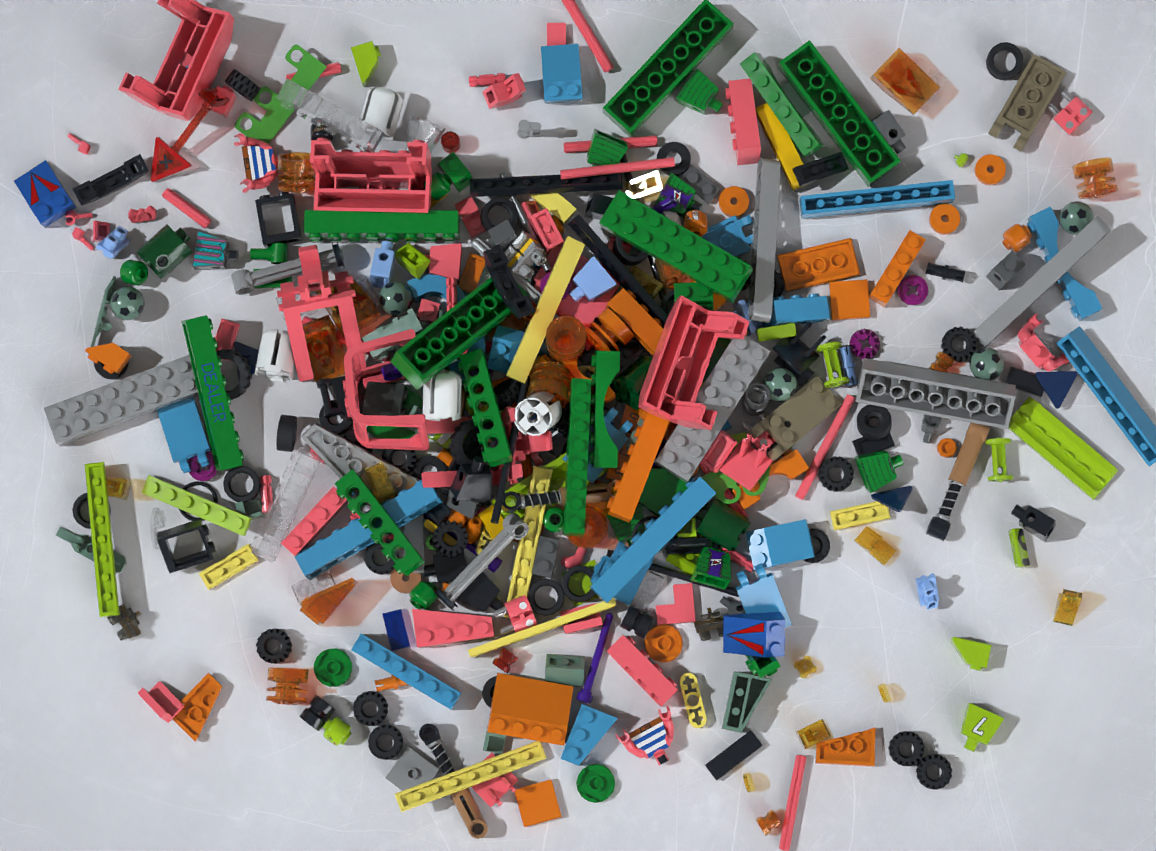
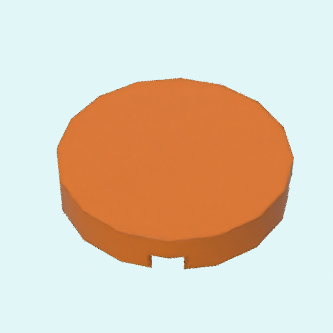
(663, 643)

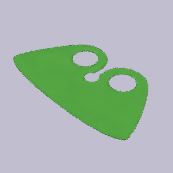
(721, 482)

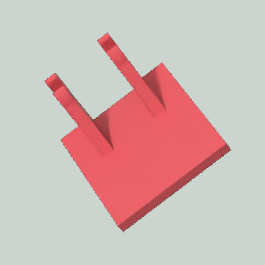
(746, 463)
(495, 788)

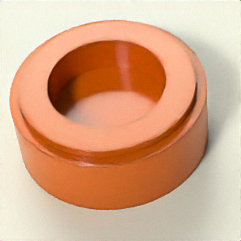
(946, 448)

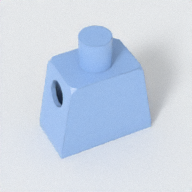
(382, 265)
(592, 282)

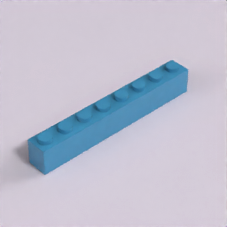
(877, 199)
(1111, 392)
(354, 537)
(647, 544)

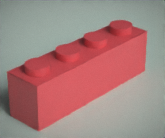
(314, 522)

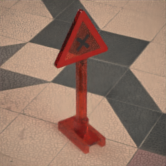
(167, 158)

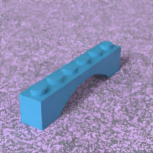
(1083, 300)
(406, 671)

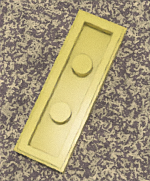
(859, 515)
(228, 566)

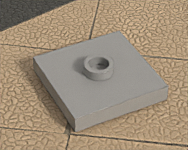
(411, 770)

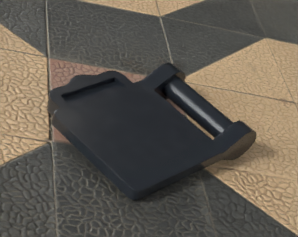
(339, 392)

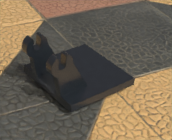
(796, 352)

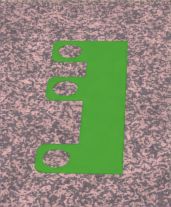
(308, 72)

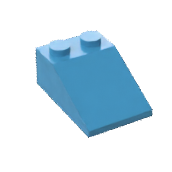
(561, 73)
(505, 346)
(780, 544)

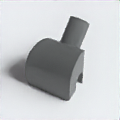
(930, 426)
(732, 606)

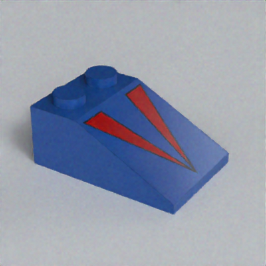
(44, 194)
(754, 634)

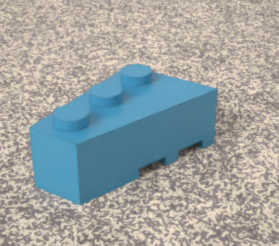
(798, 310)
(586, 733)

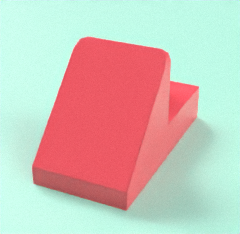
(470, 216)

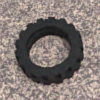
(244, 369)
(457, 441)

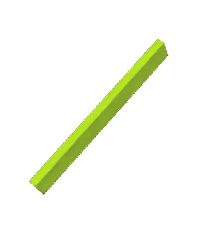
(102, 539)

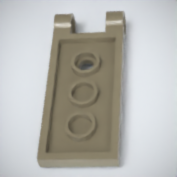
(1033, 95)
(803, 411)

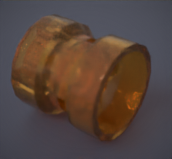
(942, 362)
(768, 822)

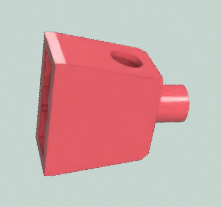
(445, 260)

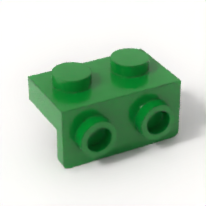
(762, 667)

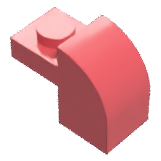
(504, 92)

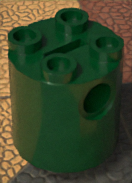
(165, 250)
(630, 382)
(721, 524)

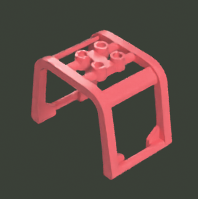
(355, 374)

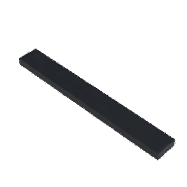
(542, 184)
(616, 268)

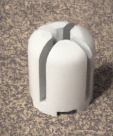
(382, 110)
(274, 365)
(442, 396)
(546, 415)

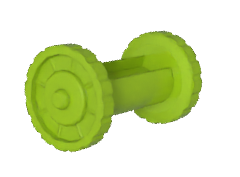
(832, 364)
(999, 459)

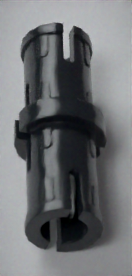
(945, 272)

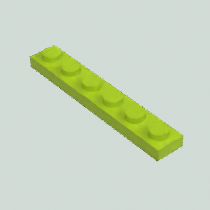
(196, 505)

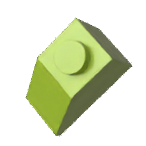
(366, 60)
(972, 652)

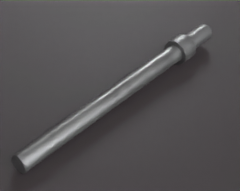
(526, 224)

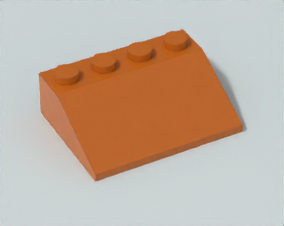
(530, 709)

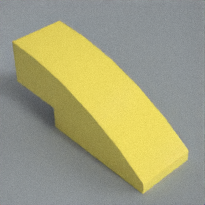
(556, 205)

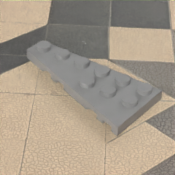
(344, 456)

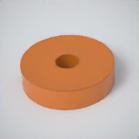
(990, 161)
(733, 193)
(944, 227)

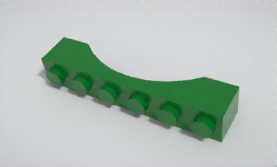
(787, 114)
(604, 450)

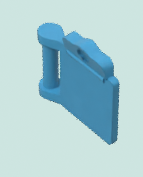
(629, 591)

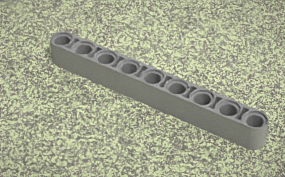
(764, 240)
(1041, 281)

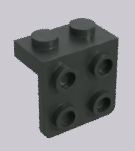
(384, 399)

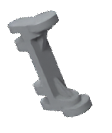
(528, 129)

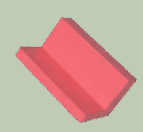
(545, 230)
(582, 624)
(162, 701)

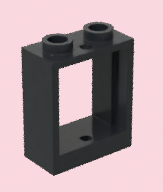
(287, 237)
(190, 560)

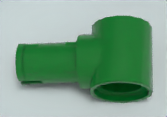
(276, 253)

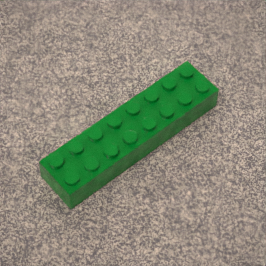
(667, 68)
(839, 113)
(382, 226)
(675, 246)
(452, 334)

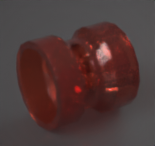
(450, 145)
(505, 660)

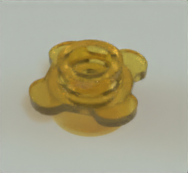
(800, 666)

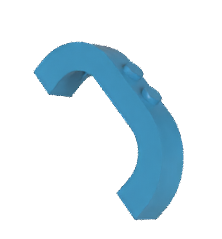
(435, 285)

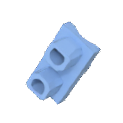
(114, 242)
(742, 309)
(927, 591)

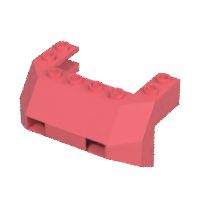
(201, 44)
(375, 175)
(683, 360)

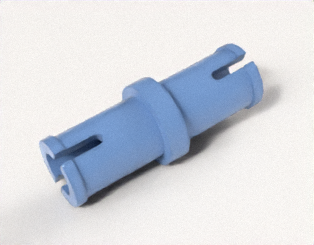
(848, 365)

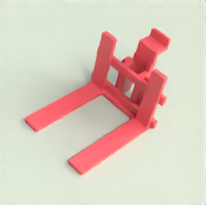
(343, 299)
(525, 445)

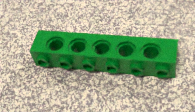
(476, 361)
(412, 558)

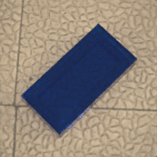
(396, 630)

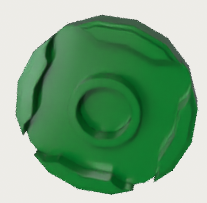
(333, 667)
(595, 783)

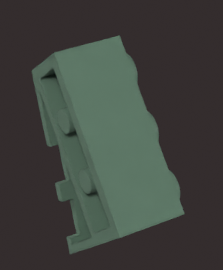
(401, 324)
(742, 700)

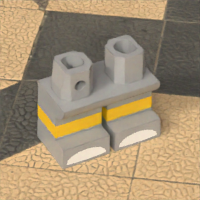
(524, 255)

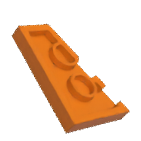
(198, 706)
(848, 750)

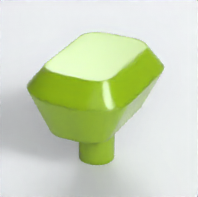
(961, 159)

